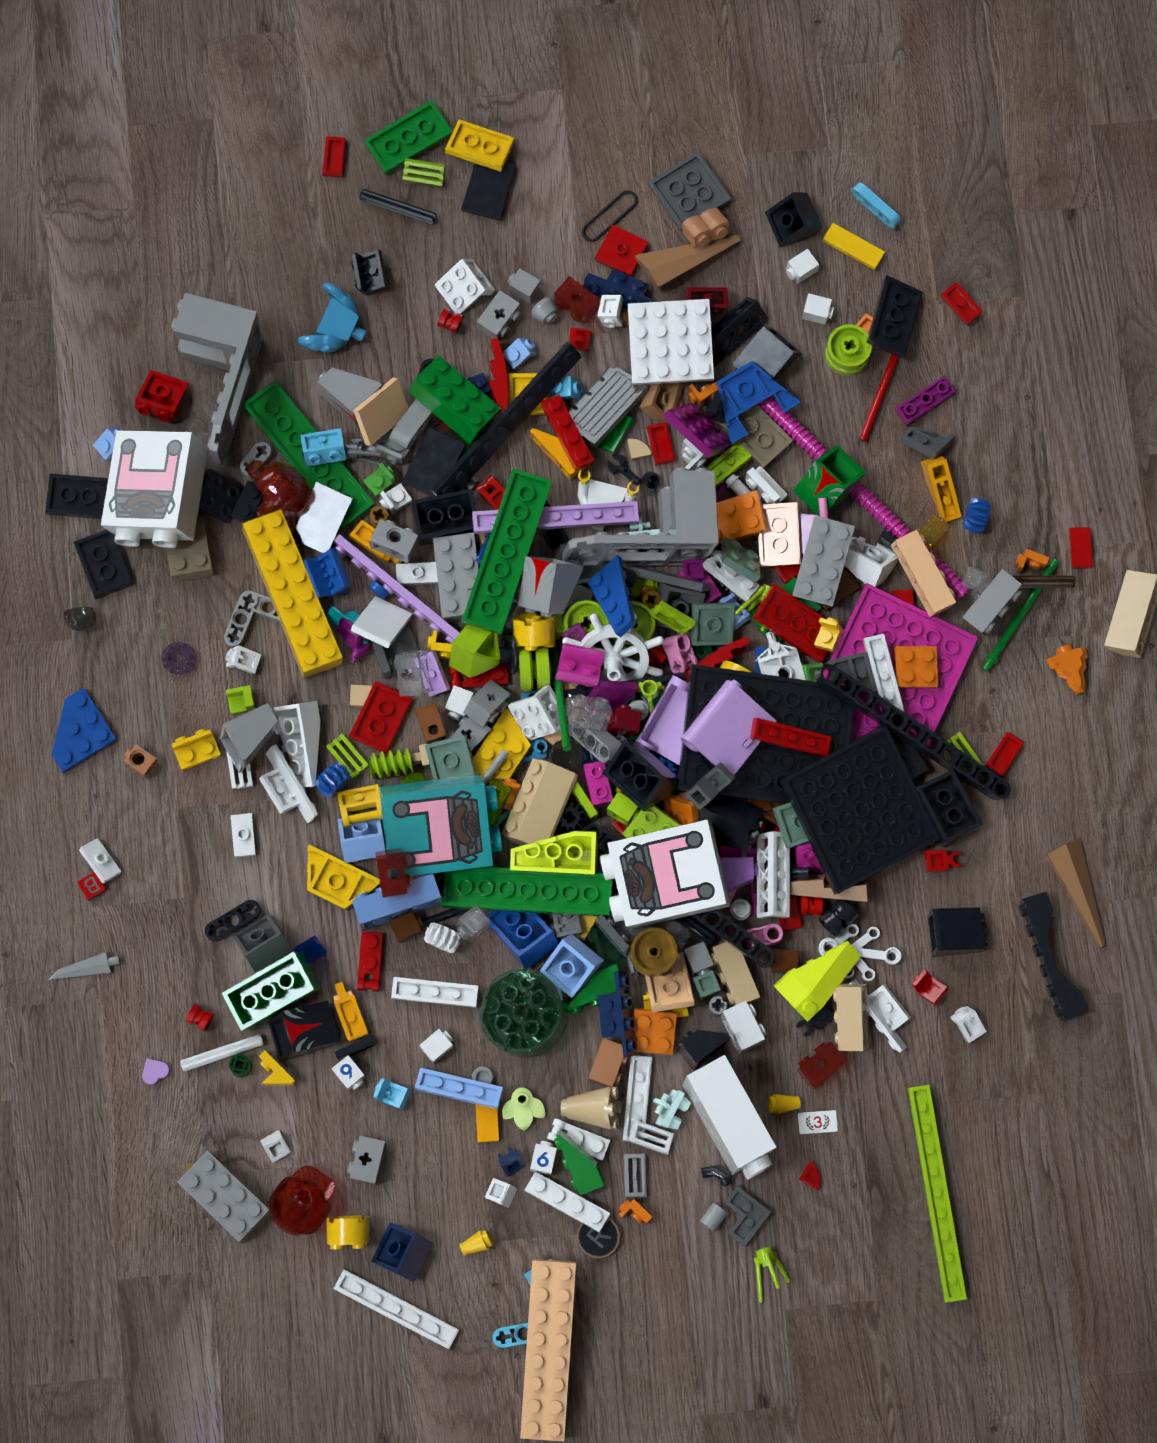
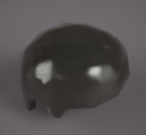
(80, 618)
(566, 759)

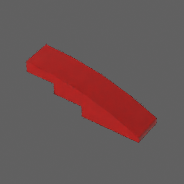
(499, 385)
(724, 654)

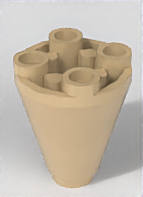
(594, 1108)

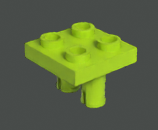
(650, 821)

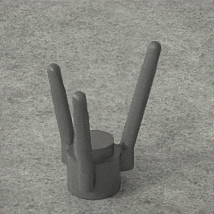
(356, 451)

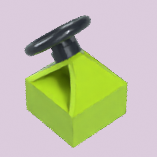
(479, 651)

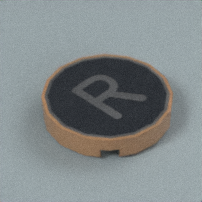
(598, 1244)

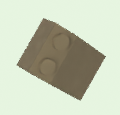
(191, 557)

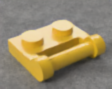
(357, 800)

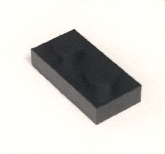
(247, 503)

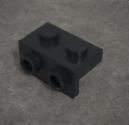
(369, 272)

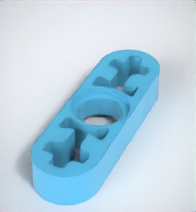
(876, 205)
(508, 1342)

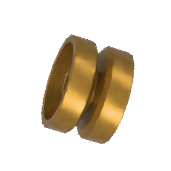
(647, 963)

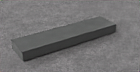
(669, 578)

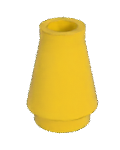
(782, 1103)
(476, 1243)

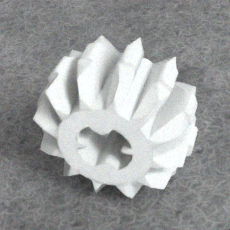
(442, 937)

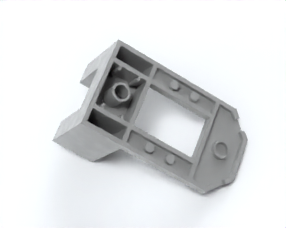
(224, 339)
(685, 527)

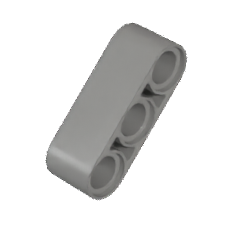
(411, 425)
(598, 743)

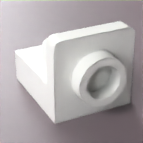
(610, 310)
(395, 499)
(243, 659)
(968, 1023)

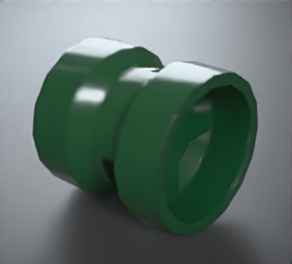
(243, 1065)

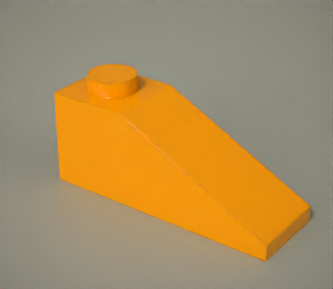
(552, 448)
(941, 487)

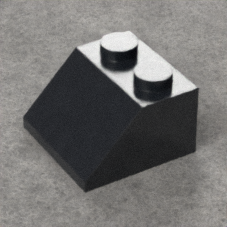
(793, 219)

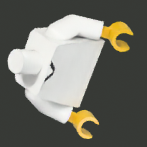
(599, 492)

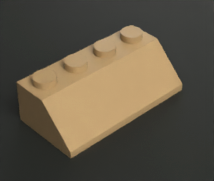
(539, 803)

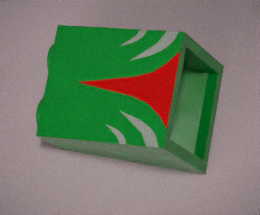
(829, 477)

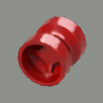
(450, 320)
(811, 905)
(199, 1017)

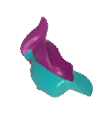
(344, 624)

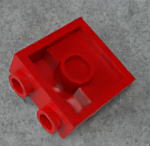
(161, 396)

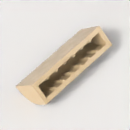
(1133, 614)

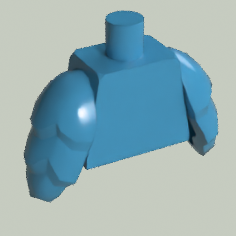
(337, 323)

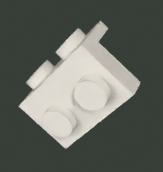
(761, 481)

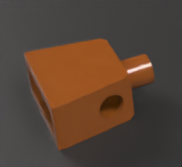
(428, 717)

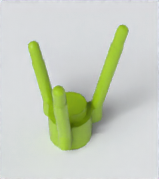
(759, 596)
(650, 691)
(766, 1258)

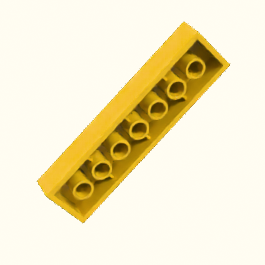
(292, 594)

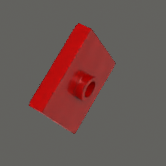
(620, 249)

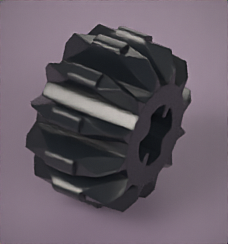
(576, 815)

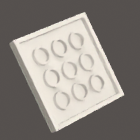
(670, 342)

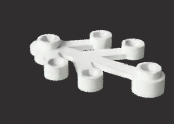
(866, 953)

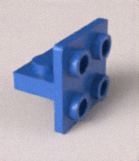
(327, 574)

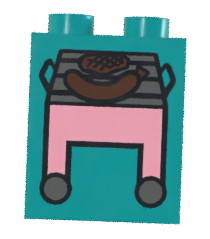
(441, 824)

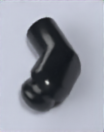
(718, 1172)

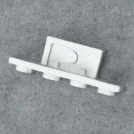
(284, 787)
(887, 1014)

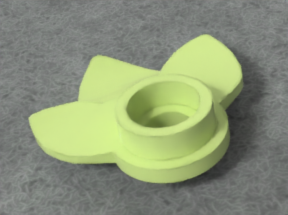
(523, 1111)

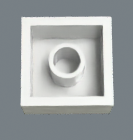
(743, 1027)

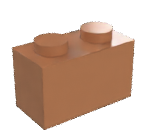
(607, 1064)

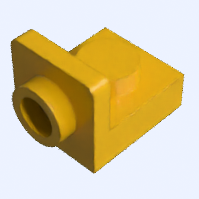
(829, 634)

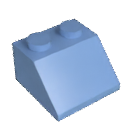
(361, 839)
(571, 965)

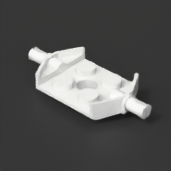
(780, 657)

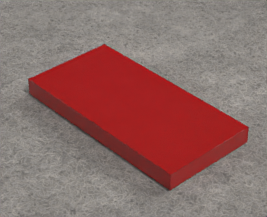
(791, 621)

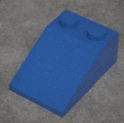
(523, 935)

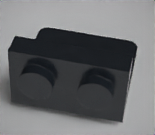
(219, 495)

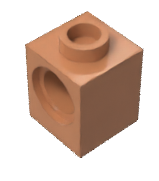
(146, 767)

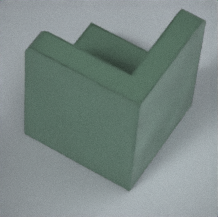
(706, 985)

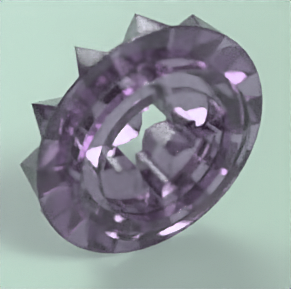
(170, 653)

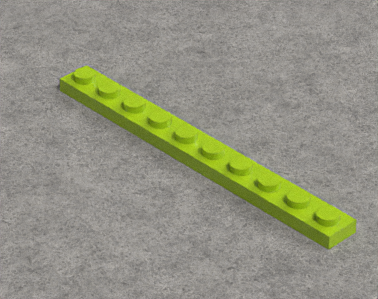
(937, 1194)

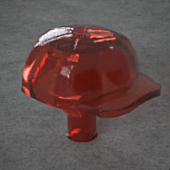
(281, 485)
(302, 1201)

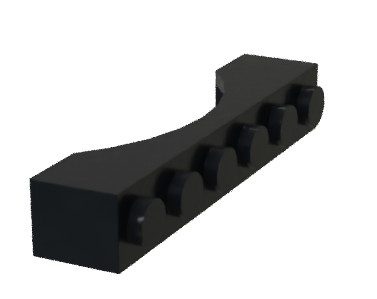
(1067, 998)

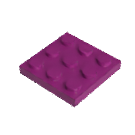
(698, 429)

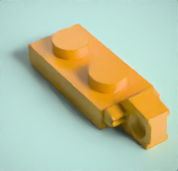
(362, 536)
(349, 1013)

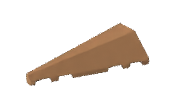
(670, 263)
(661, 399)
(1073, 874)
(820, 888)

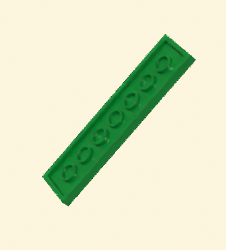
(283, 426)
(506, 551)
(528, 891)

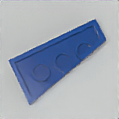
(613, 594)

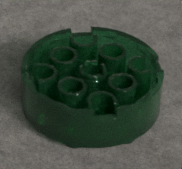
(544, 1017)

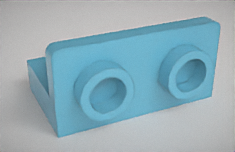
(323, 447)

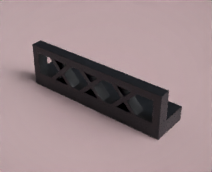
(729, 325)

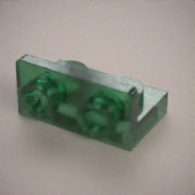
(605, 948)

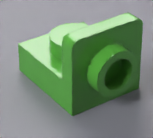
(380, 480)

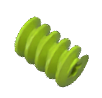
(390, 763)

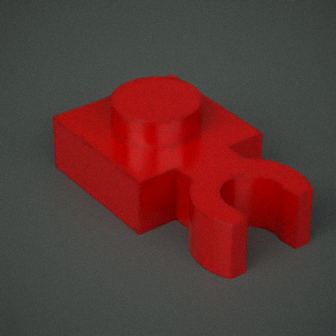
(939, 860)

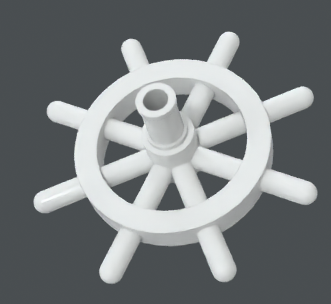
(615, 657)

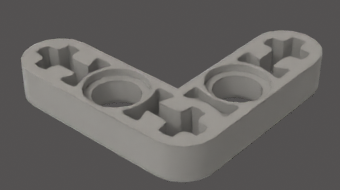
(256, 607)

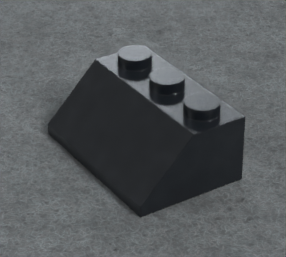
(443, 515)
(640, 775)
(701, 1045)

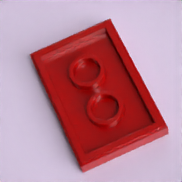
(380, 717)

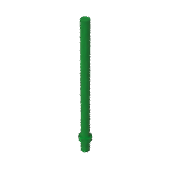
(554, 653)
(992, 658)

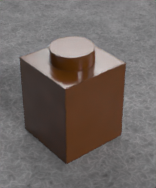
(406, 926)
(784, 960)

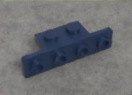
(618, 283)
(617, 1014)

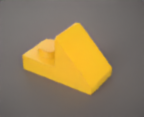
(279, 1076)

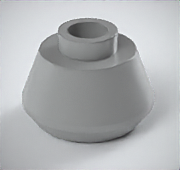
(545, 311)

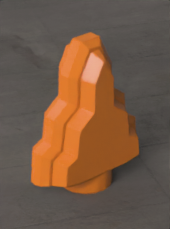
(1070, 665)

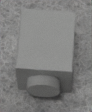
(523, 285)
(698, 959)

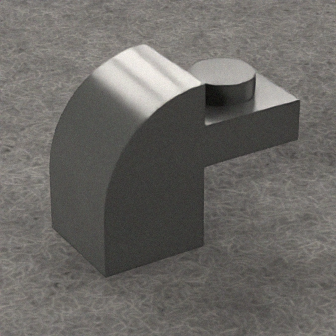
(709, 785)

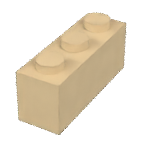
(734, 974)
(851, 1017)

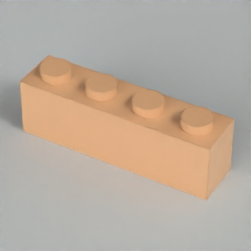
(923, 573)

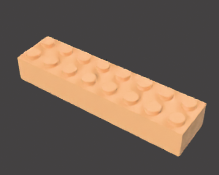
(548, 1350)

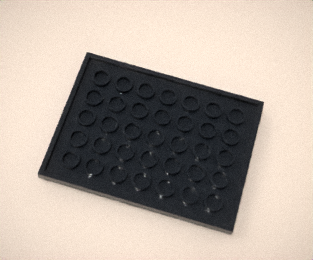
(790, 703)

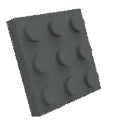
(688, 189)

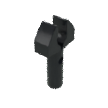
(622, 469)

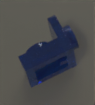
(311, 949)

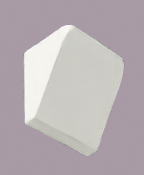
(275, 1146)
(501, 1192)

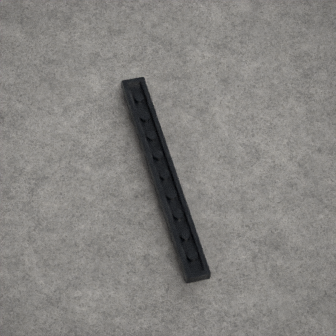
(509, 420)

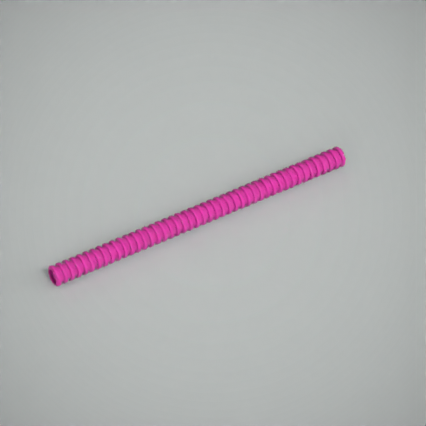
(859, 492)

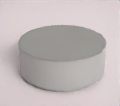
(483, 1074)

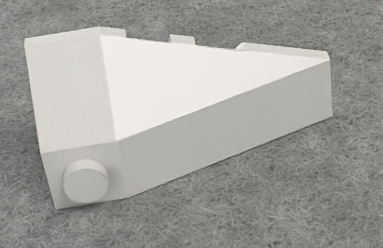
(870, 562)
(300, 733)

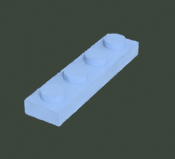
(459, 1088)

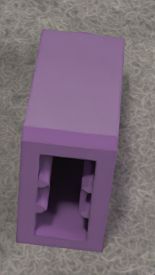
(738, 872)

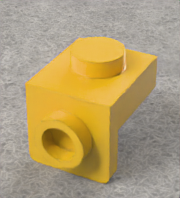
(442, 649)

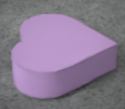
(154, 1071)

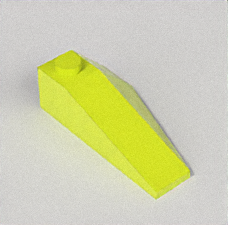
(562, 854)
(815, 982)

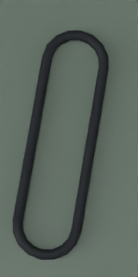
(604, 209)

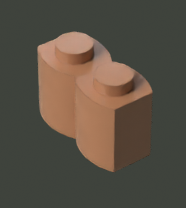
(705, 227)

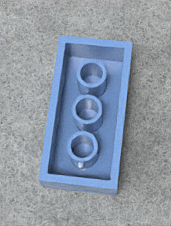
(376, 910)

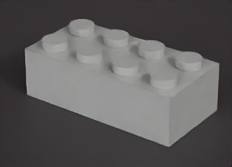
(823, 560)
(455, 573)
(223, 1196)

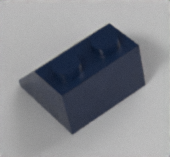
(402, 1252)

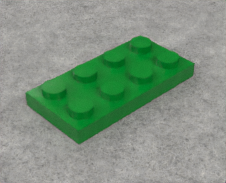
(408, 137)

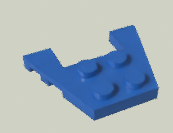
(745, 390)

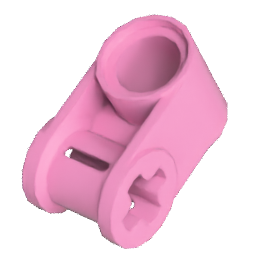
(679, 652)
(761, 934)

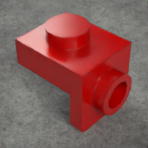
(929, 988)

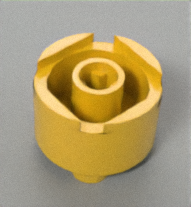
(534, 631)
(348, 1231)

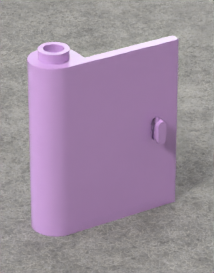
(666, 723)
(725, 727)

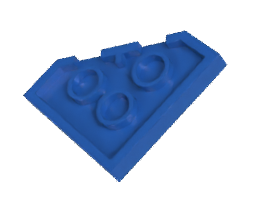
(80, 732)

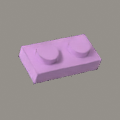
(437, 677)

